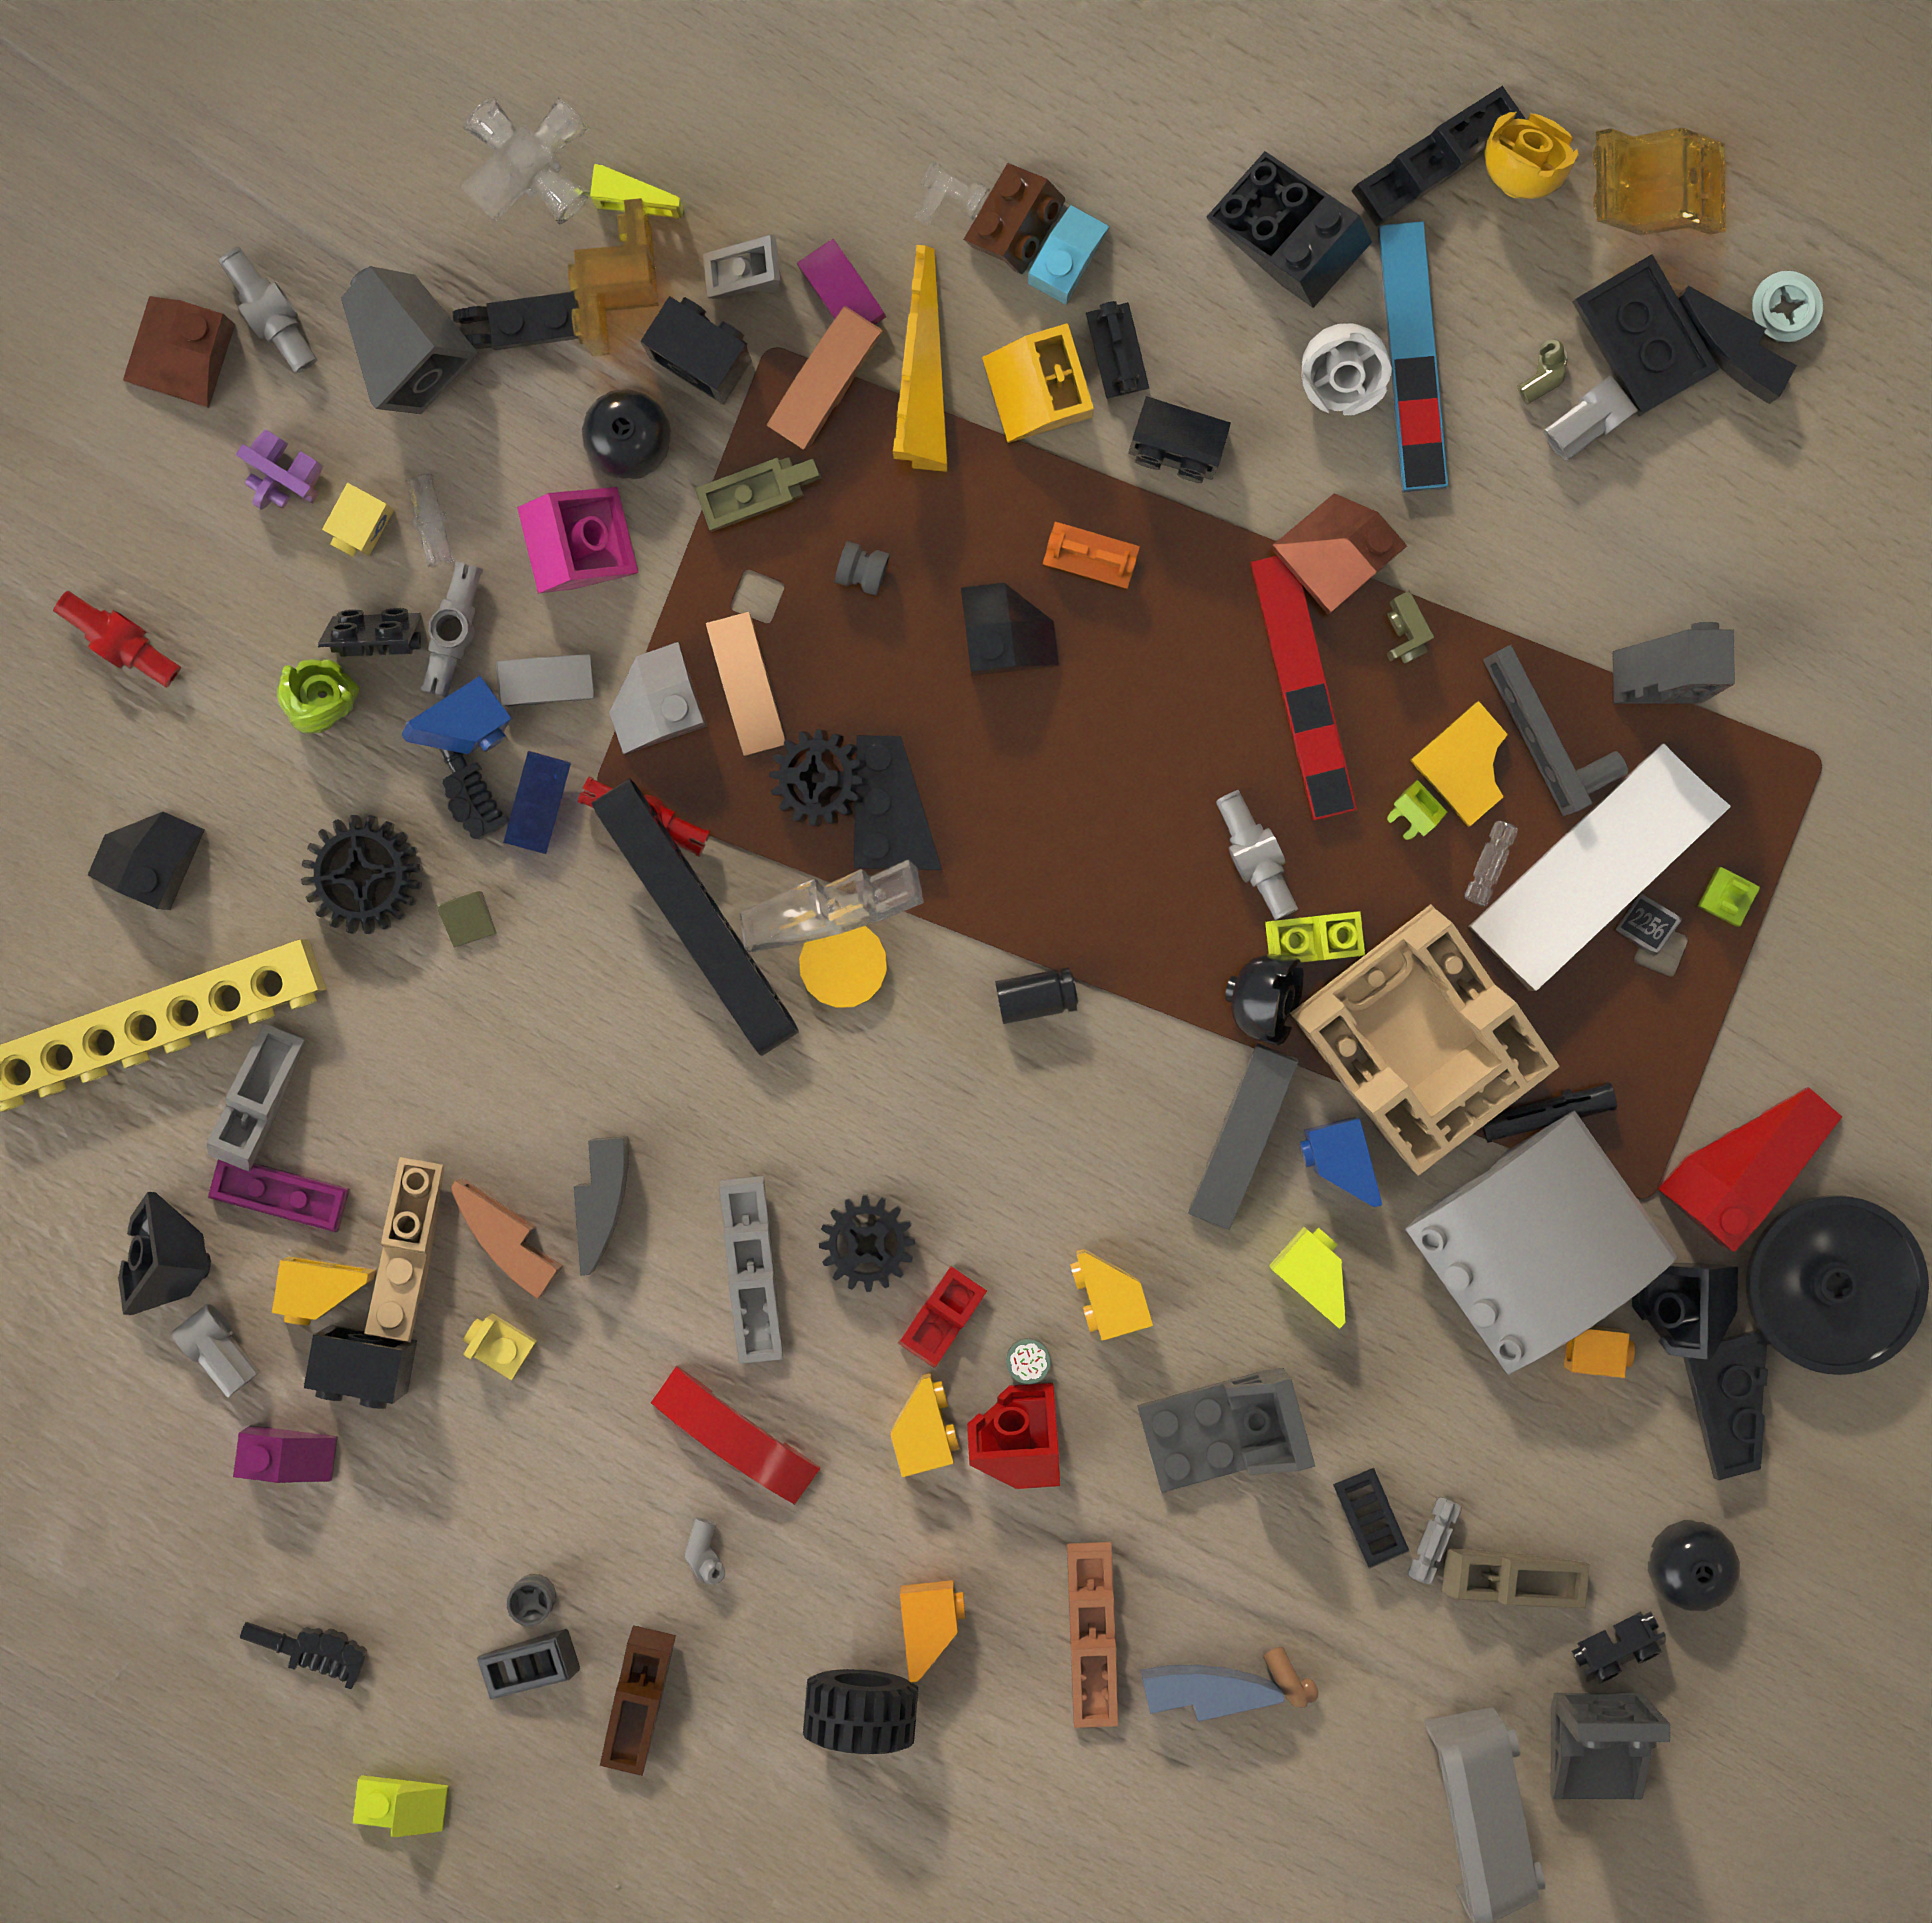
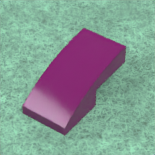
(839, 283)

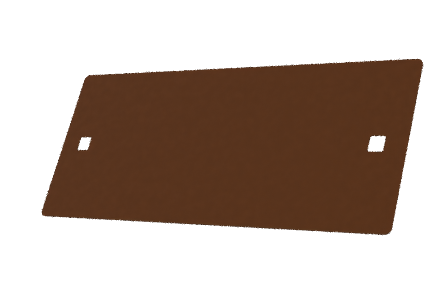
(1088, 789)

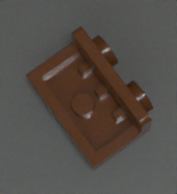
(1016, 217)

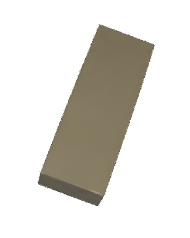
(1515, 1578)

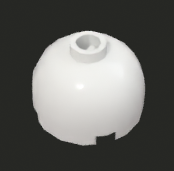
(1345, 369)

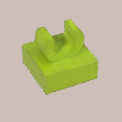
(1419, 808)
(1728, 896)

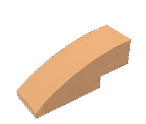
(746, 683)

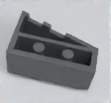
(1676, 667)

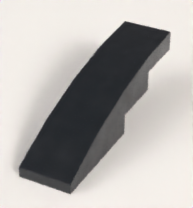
(1434, 158)

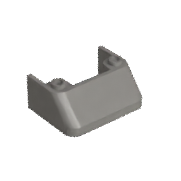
(1486, 1814)

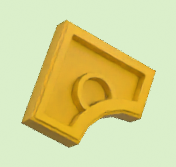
(1462, 763)

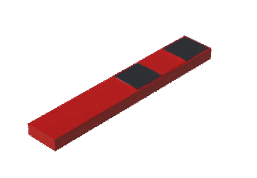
(1303, 689)

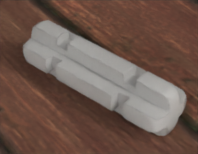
(1434, 1540)

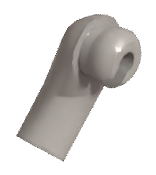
(700, 1554)

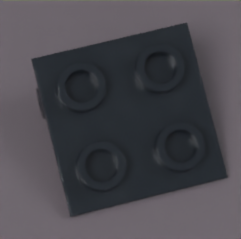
(353, 630)

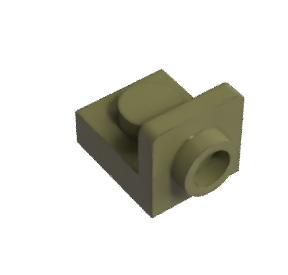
(1408, 620)

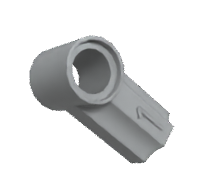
(1597, 413)
(209, 1340)

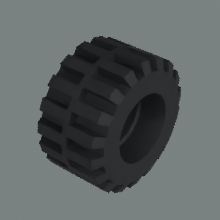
(860, 1711)

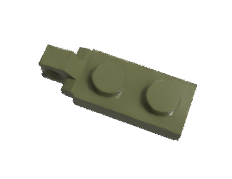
(754, 491)

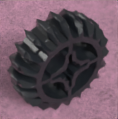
(363, 894)

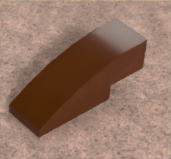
(637, 1700)

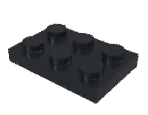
(1645, 335)

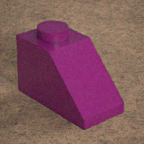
(284, 1455)

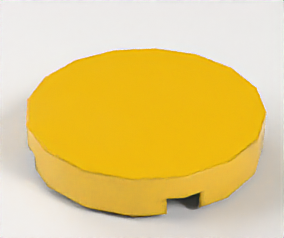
(844, 967)

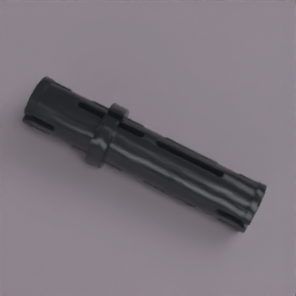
(1545, 1112)

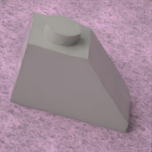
(656, 701)

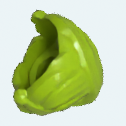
(300, 692)

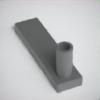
(1566, 785)

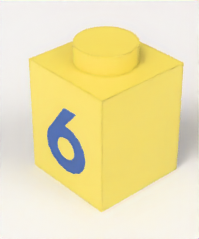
(357, 521)

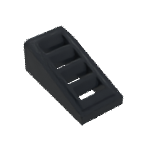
(1386, 1553)
(555, 1654)

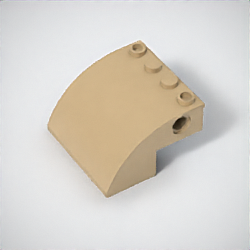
(1425, 1039)

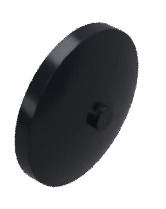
(1837, 1284)

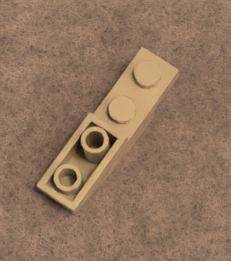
(405, 1250)

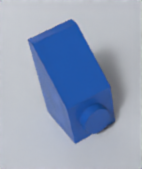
(461, 721)
(1342, 1157)

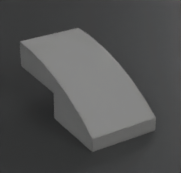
(544, 680)

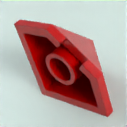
(1018, 1438)

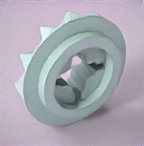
(1796, 289)

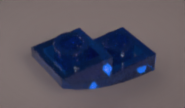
(537, 802)

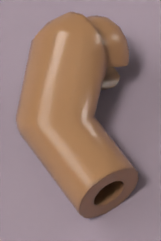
(1287, 1680)

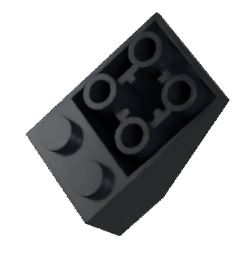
(1291, 228)

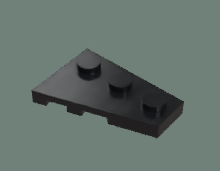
(891, 815)
(1730, 1403)

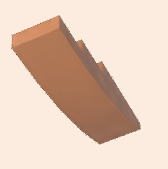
(1092, 1634)

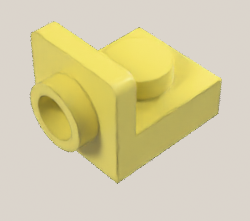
(498, 1345)

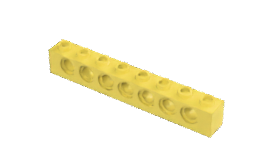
(292, 961)

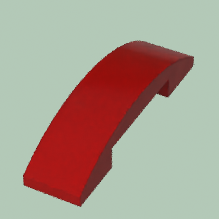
(734, 1436)

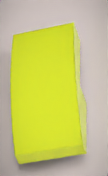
(1317, 937)

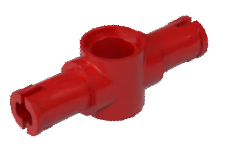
(117, 639)
(680, 830)

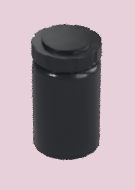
(1036, 995)

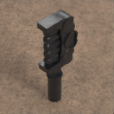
(469, 798)
(318, 1650)

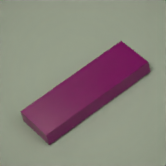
(280, 1194)

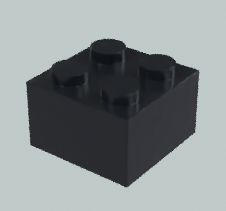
(697, 349)
(359, 1367)

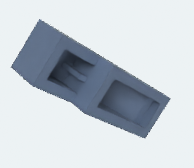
(1209, 1688)

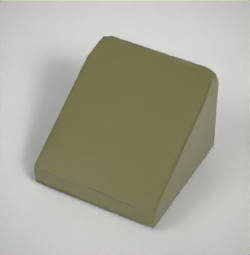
(466, 918)

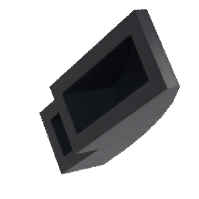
(1735, 346)

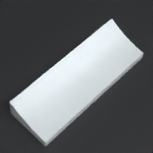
(1598, 867)

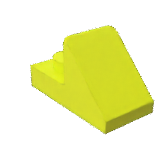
(400, 1805)

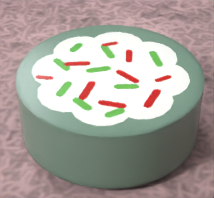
(1028, 1361)

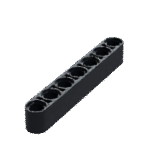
(695, 916)

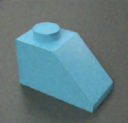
(1067, 254)

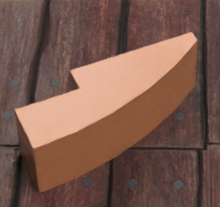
(824, 378)
(505, 1238)

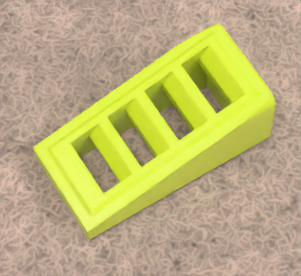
(611, 189)

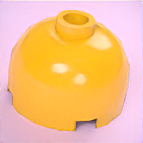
(1528, 155)

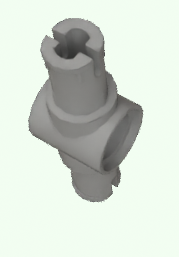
(267, 310)
(457, 606)
(1256, 855)

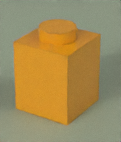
(1600, 1352)

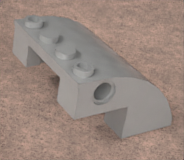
(1542, 1243)

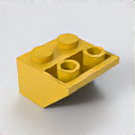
(1038, 383)

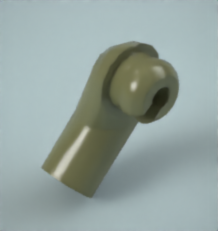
(1549, 373)

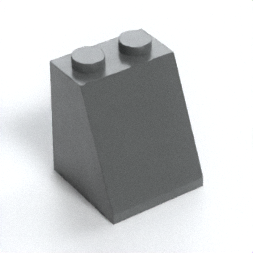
(402, 340)

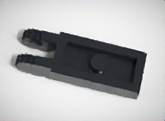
(522, 321)

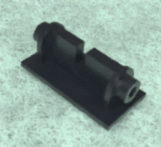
(1117, 349)
(1635, 1642)

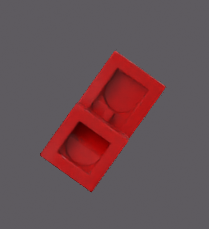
(942, 1317)

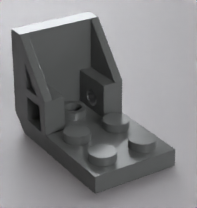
(1227, 1429)
(1603, 1744)

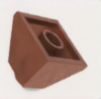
(179, 350)
(1338, 549)

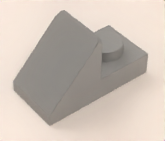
(742, 268)

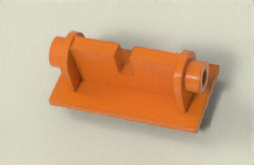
(1091, 555)

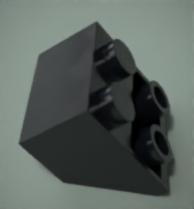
(1179, 440)

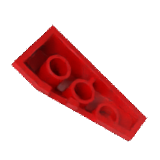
(1747, 1171)

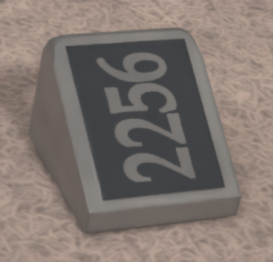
(1648, 924)

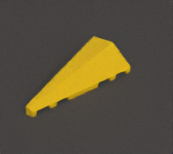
(921, 404)

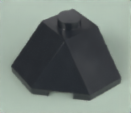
(1006, 631)
(147, 859)
(163, 1258)
(1690, 1307)

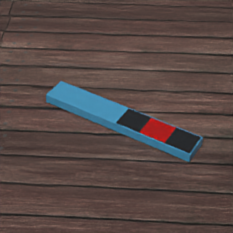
(1412, 356)

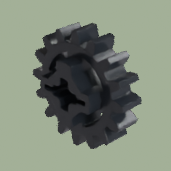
(818, 794)
(854, 1257)

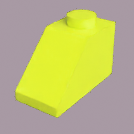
(1314, 1272)

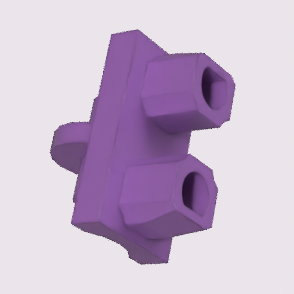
(264, 456)

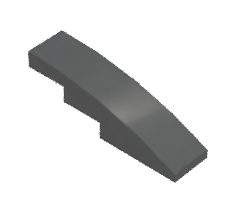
(1243, 1136)

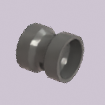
(859, 567)
(527, 1607)

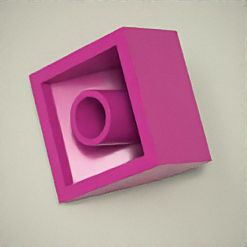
(577, 539)

